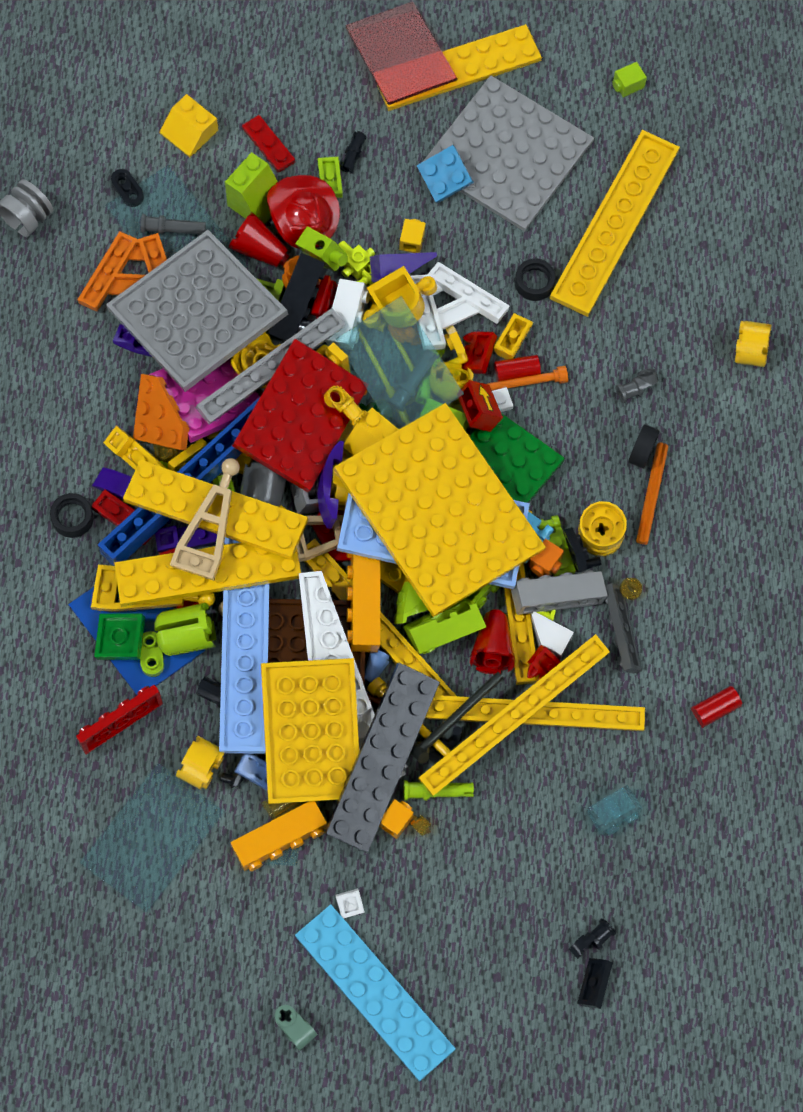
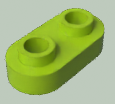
(151, 653)

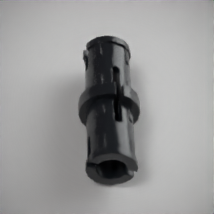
(353, 152)

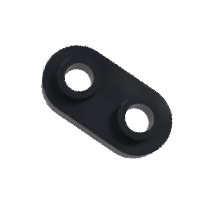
(128, 188)

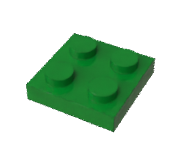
(119, 637)

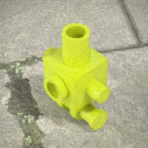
(358, 263)

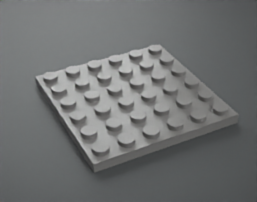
(513, 151)
(196, 310)

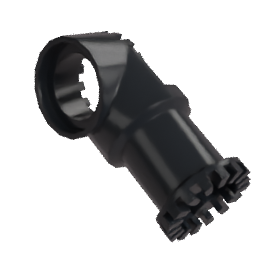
(595, 938)

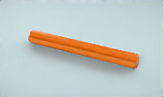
(652, 493)

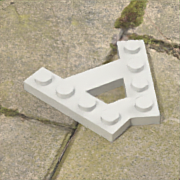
(469, 302)

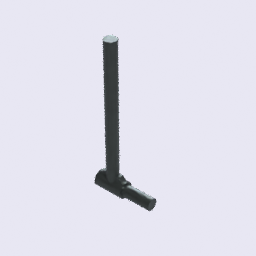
(421, 750)

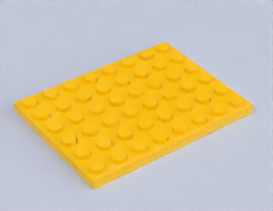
(439, 509)

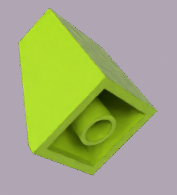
(249, 188)

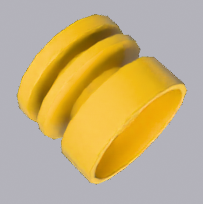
(610, 519)

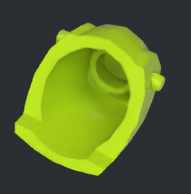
(407, 604)

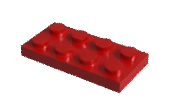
(125, 715)

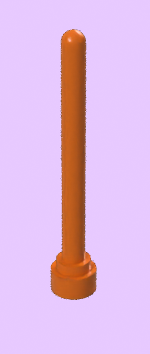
(558, 375)

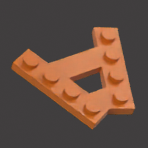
(108, 277)

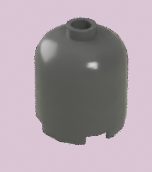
(262, 484)

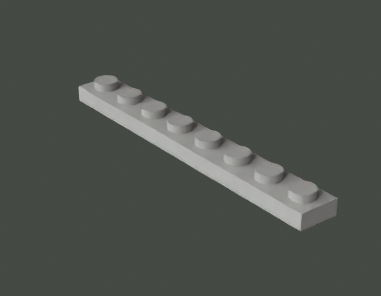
(262, 371)

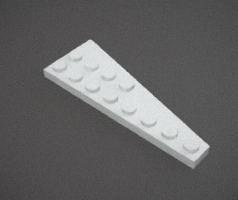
(327, 638)

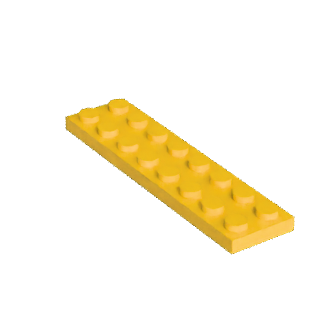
(483, 58)
(248, 518)
(241, 566)

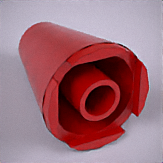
(259, 242)
(493, 645)

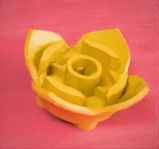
(252, 353)

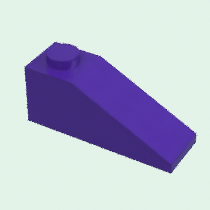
(385, 264)

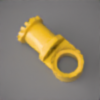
(345, 405)

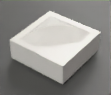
(350, 903)

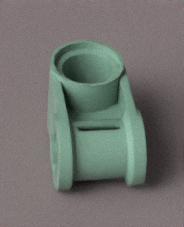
(296, 1030)

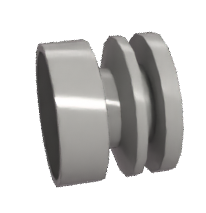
(26, 207)

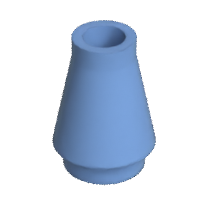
(375, 665)

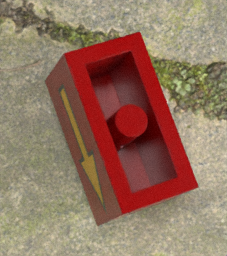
(480, 406)

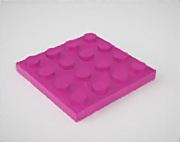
(188, 400)

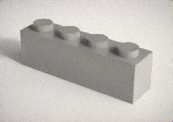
(559, 592)

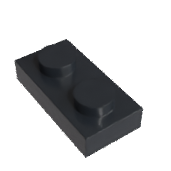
(595, 983)

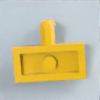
(454, 342)
(335, 355)

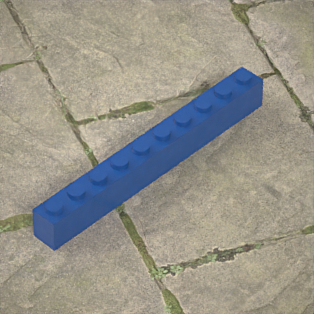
(203, 466)

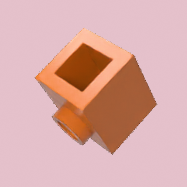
(548, 560)

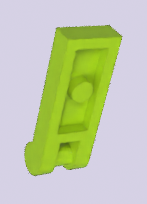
(559, 540)

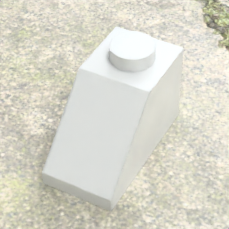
(551, 634)

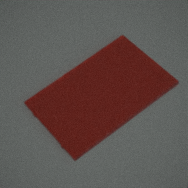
(401, 53)

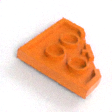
(158, 415)

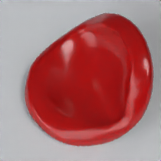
(302, 203)

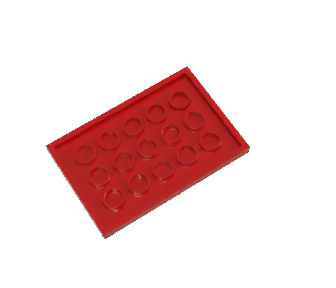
(291, 423)

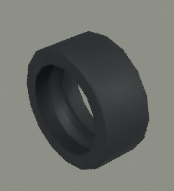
(535, 294)
(644, 446)
(75, 531)

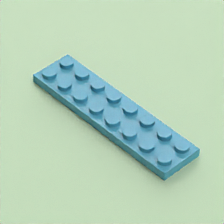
(375, 992)

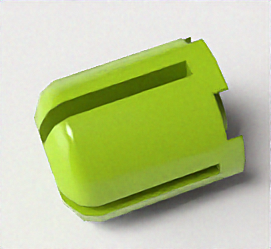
(185, 630)

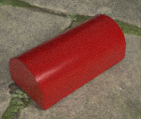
(517, 367)
(717, 706)

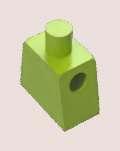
(331, 252)

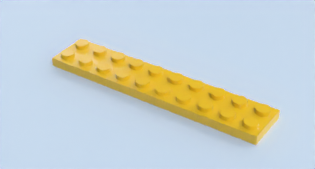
(614, 223)

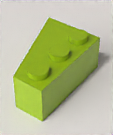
(445, 627)

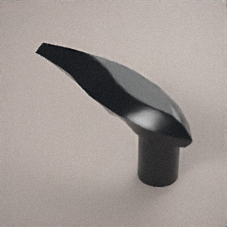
(234, 779)

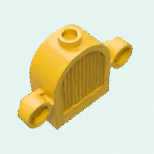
(400, 284)

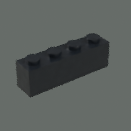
(298, 294)

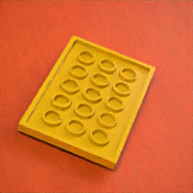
(309, 728)

